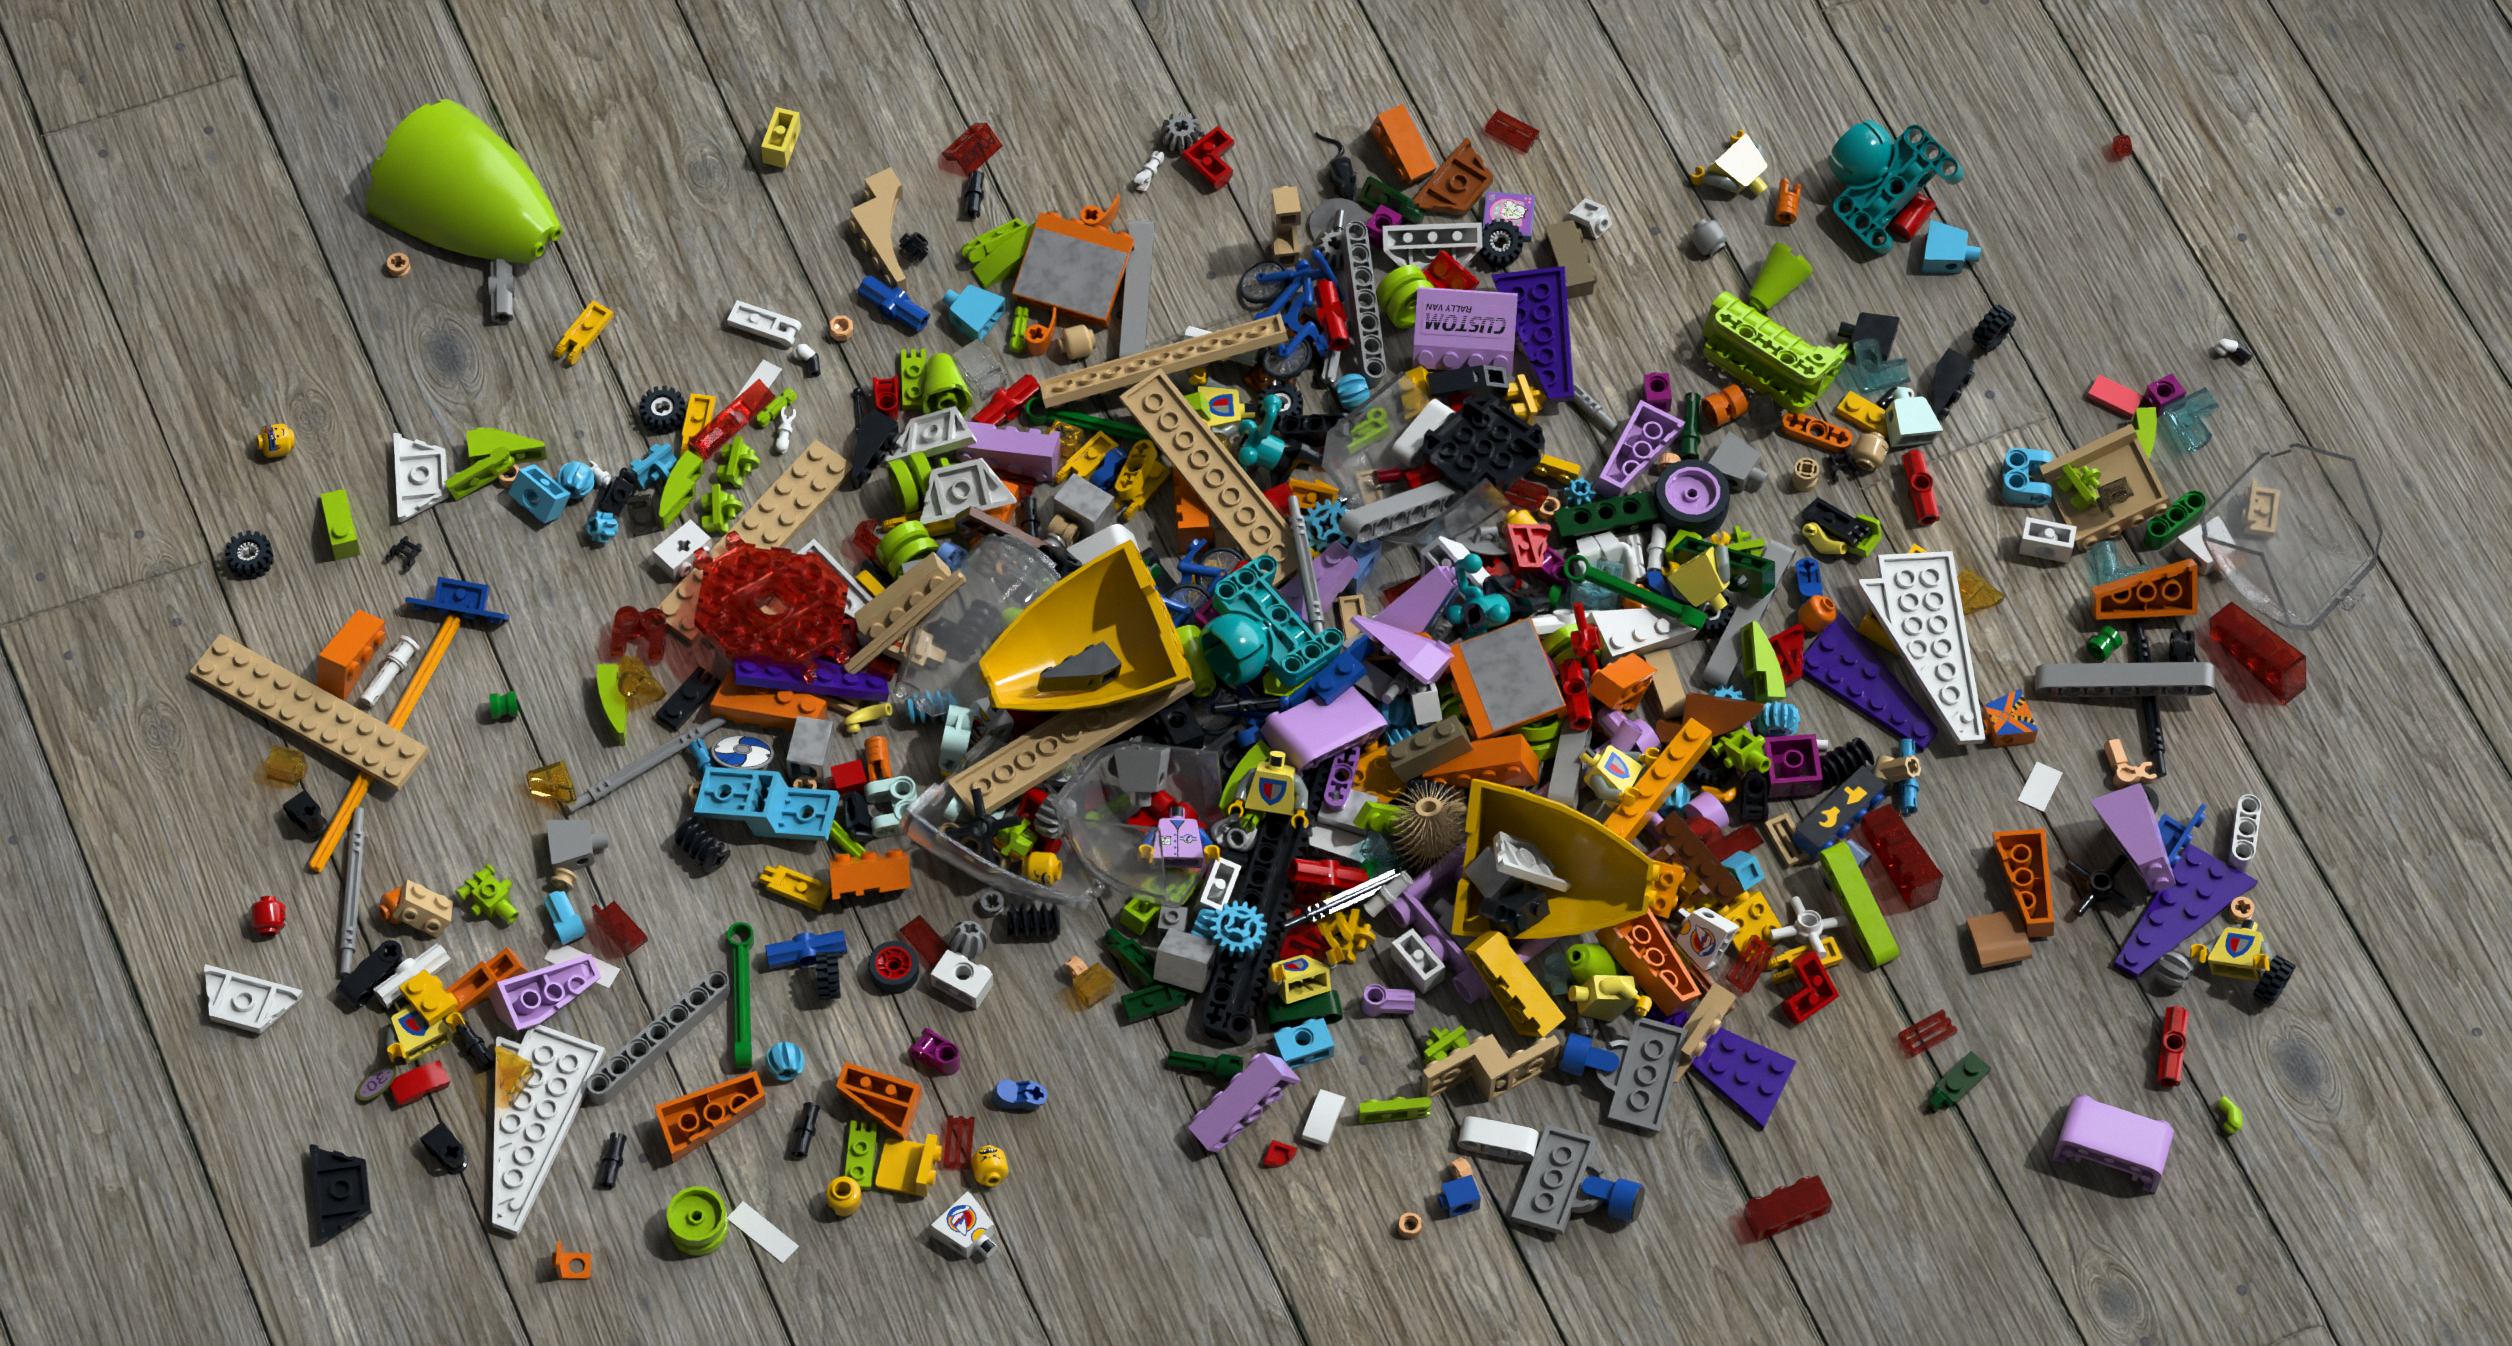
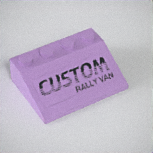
(1464, 329)

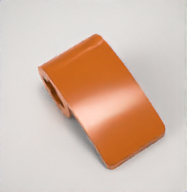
(1093, 215)
(1039, 337)

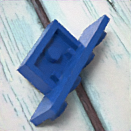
(462, 597)
(1336, 676)
(2177, 835)

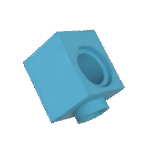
(1744, 869)

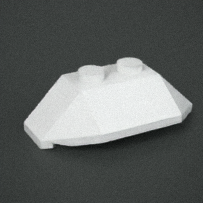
(1422, 242)
(1446, 553)

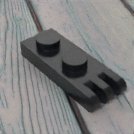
(1836, 522)
(687, 699)

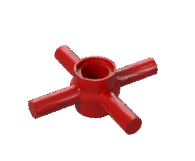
(1585, 639)

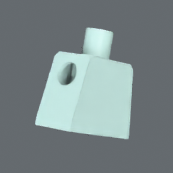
(1910, 420)

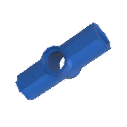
(893, 303)
(803, 949)

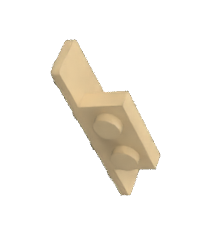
(1703, 1023)

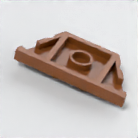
(1456, 183)

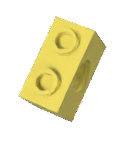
(781, 137)

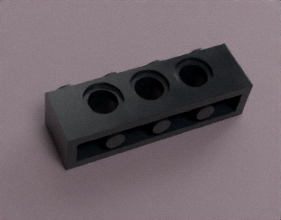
(1180, 715)

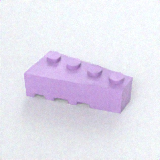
(1640, 445)
(1014, 451)
(1332, 571)
(1242, 1101)

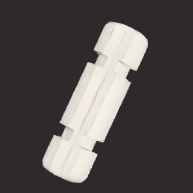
(1634, 542)

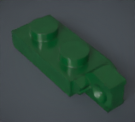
(1377, 193)
(1131, 956)
(1154, 1000)
(1958, 1082)

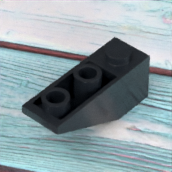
(1950, 376)
(1473, 381)
(873, 440)
(1087, 670)

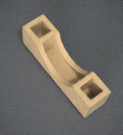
(1284, 222)

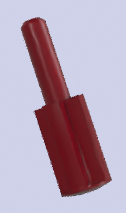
(1388, 475)

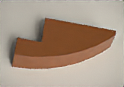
(1713, 712)

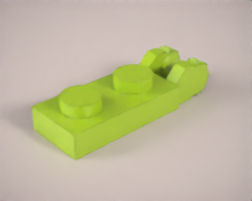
(978, 247)
(480, 473)
(1377, 818)

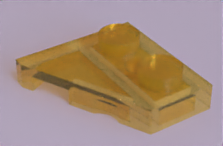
(1976, 592)

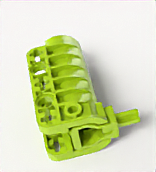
(1769, 354)

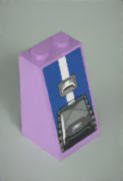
(1423, 603)
(2135, 832)

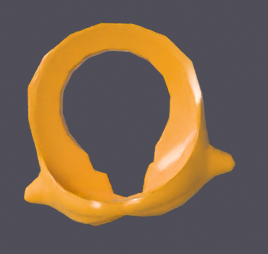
(1722, 795)

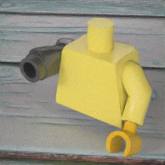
(1605, 999)

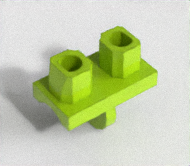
(741, 462)
(2074, 478)
(723, 507)
(1751, 547)
(1018, 839)
(1443, 1043)

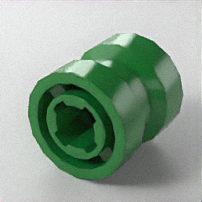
(2102, 645)
(503, 705)

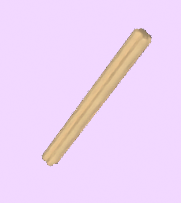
(905, 622)

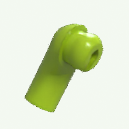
(2233, 1114)

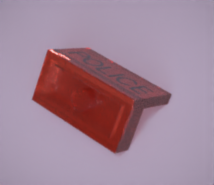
(973, 147)
(619, 927)

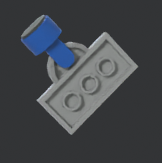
(1635, 1070)
(1568, 1182)

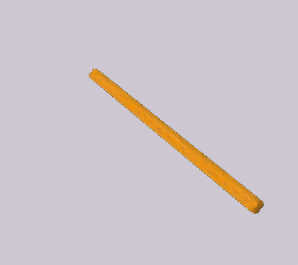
(396, 721)

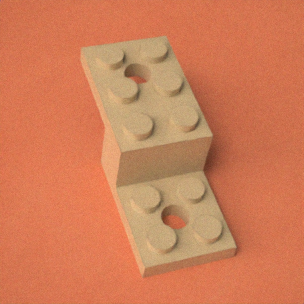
(1490, 1067)

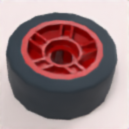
(886, 957)

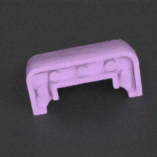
(1319, 730)
(2115, 1140)

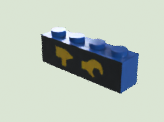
(1839, 812)

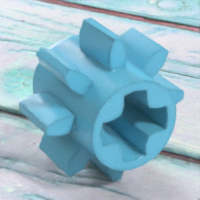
(1579, 492)
(602, 526)

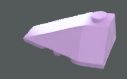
(1418, 654)
(540, 993)

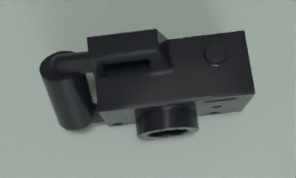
(617, 492)
(857, 817)

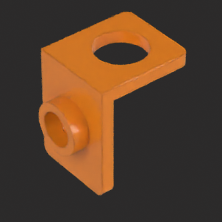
(562, 1261)

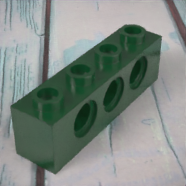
(1619, 524)
(1748, 572)

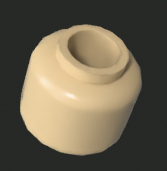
(1077, 342)
(1870, 451)

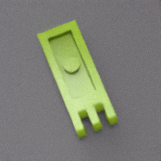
(913, 379)
(1394, 1109)
(861, 1154)

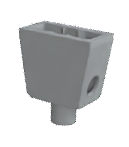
(1738, 463)
(1142, 770)
(573, 843)

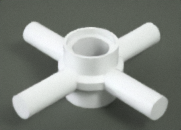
(1808, 927)

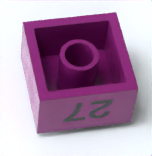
(1793, 767)

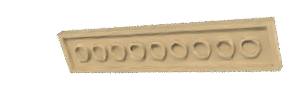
(1170, 358)
(1212, 472)
(767, 523)
(309, 712)
(1050, 746)

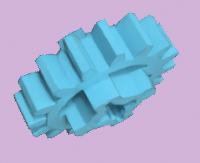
(1331, 517)
(1237, 930)

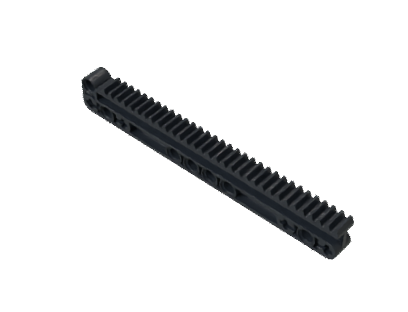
(1273, 900)

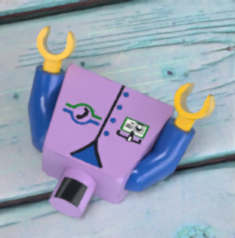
(1185, 841)

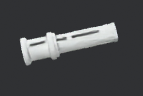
(395, 662)

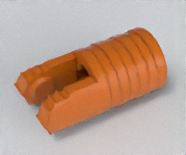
(1787, 202)
(877, 757)

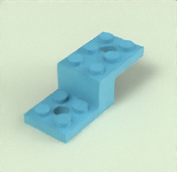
(766, 803)

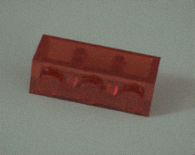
(1787, 1207)

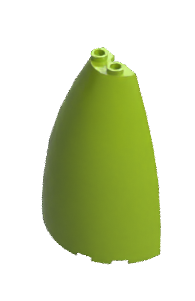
(461, 187)

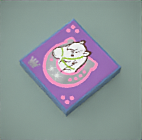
(1512, 207)

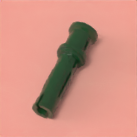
(1689, 438)

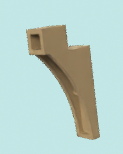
(874, 224)

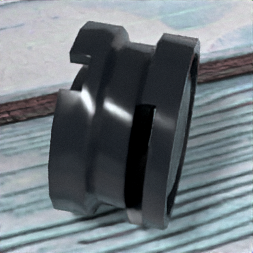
(2182, 646)

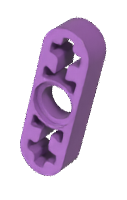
(1345, 786)

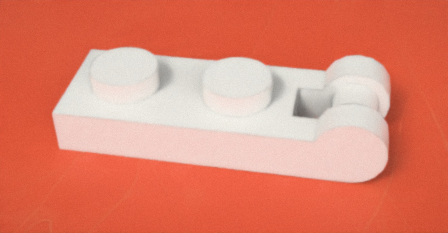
(764, 323)

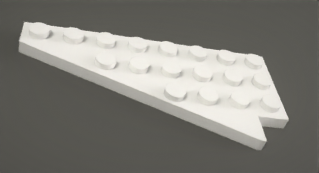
(1924, 618)
(536, 1125)

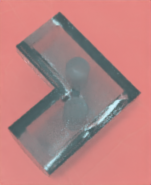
(1875, 373)
(2186, 418)
(2107, 563)
(1594, 596)
(1380, 854)

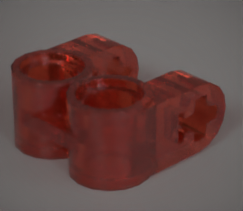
(639, 628)

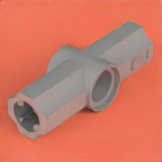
(501, 290)

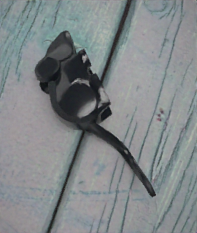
(1341, 172)

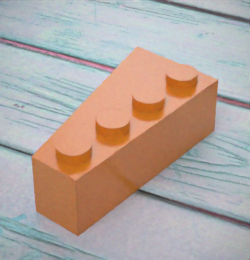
(765, 705)

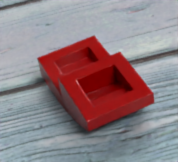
(417, 1082)

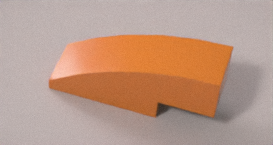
(478, 982)

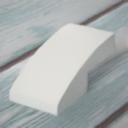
(1323, 1118)

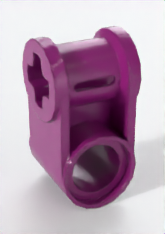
(1553, 569)
(932, 1049)

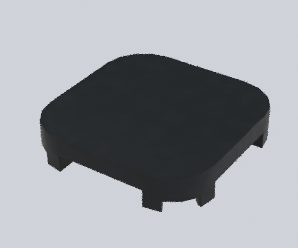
(1483, 443)

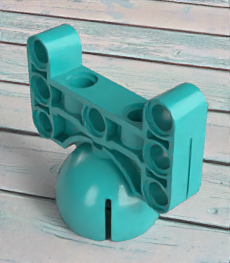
(1875, 167)
(1253, 636)

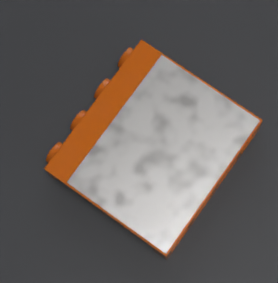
(1073, 268)
(1504, 680)

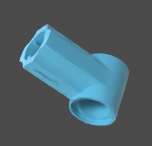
(565, 922)

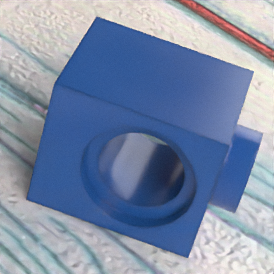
(1459, 1196)

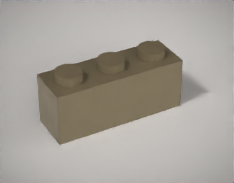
(1566, 249)
(1428, 748)

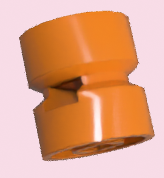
(1726, 404)

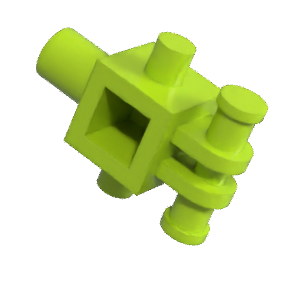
(1742, 750)
(489, 895)

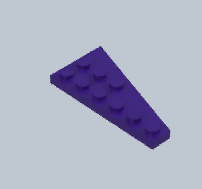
(1543, 326)
(1855, 674)
(831, 680)
(2200, 894)
(1738, 1068)

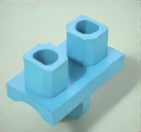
(654, 466)

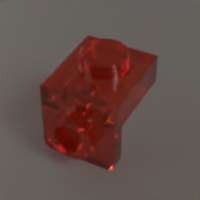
(866, 539)
(883, 665)

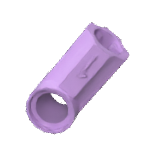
(1622, 731)
(1390, 1001)

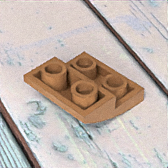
(1999, 938)

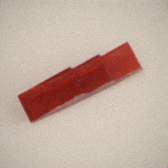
(732, 419)

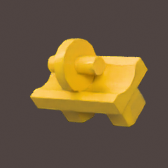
(1528, 399)
(1361, 935)

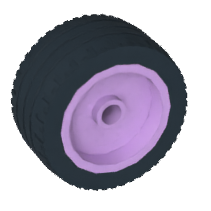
(1692, 497)

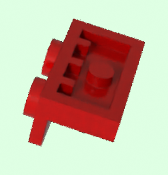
(1449, 274)

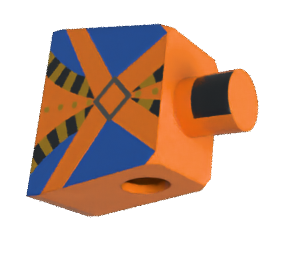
(2009, 721)

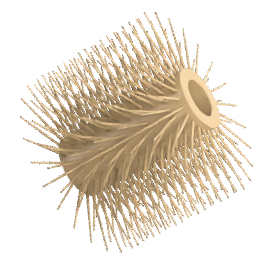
(1430, 827)

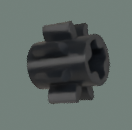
(913, 247)

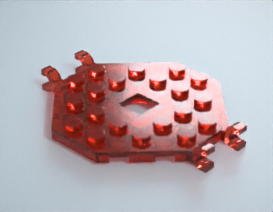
(749, 575)

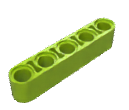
(1859, 904)

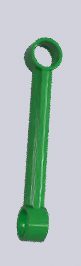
(1085, 422)
(1684, 613)
(743, 1044)

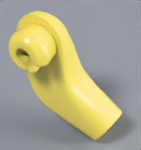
(1821, 541)
(866, 714)

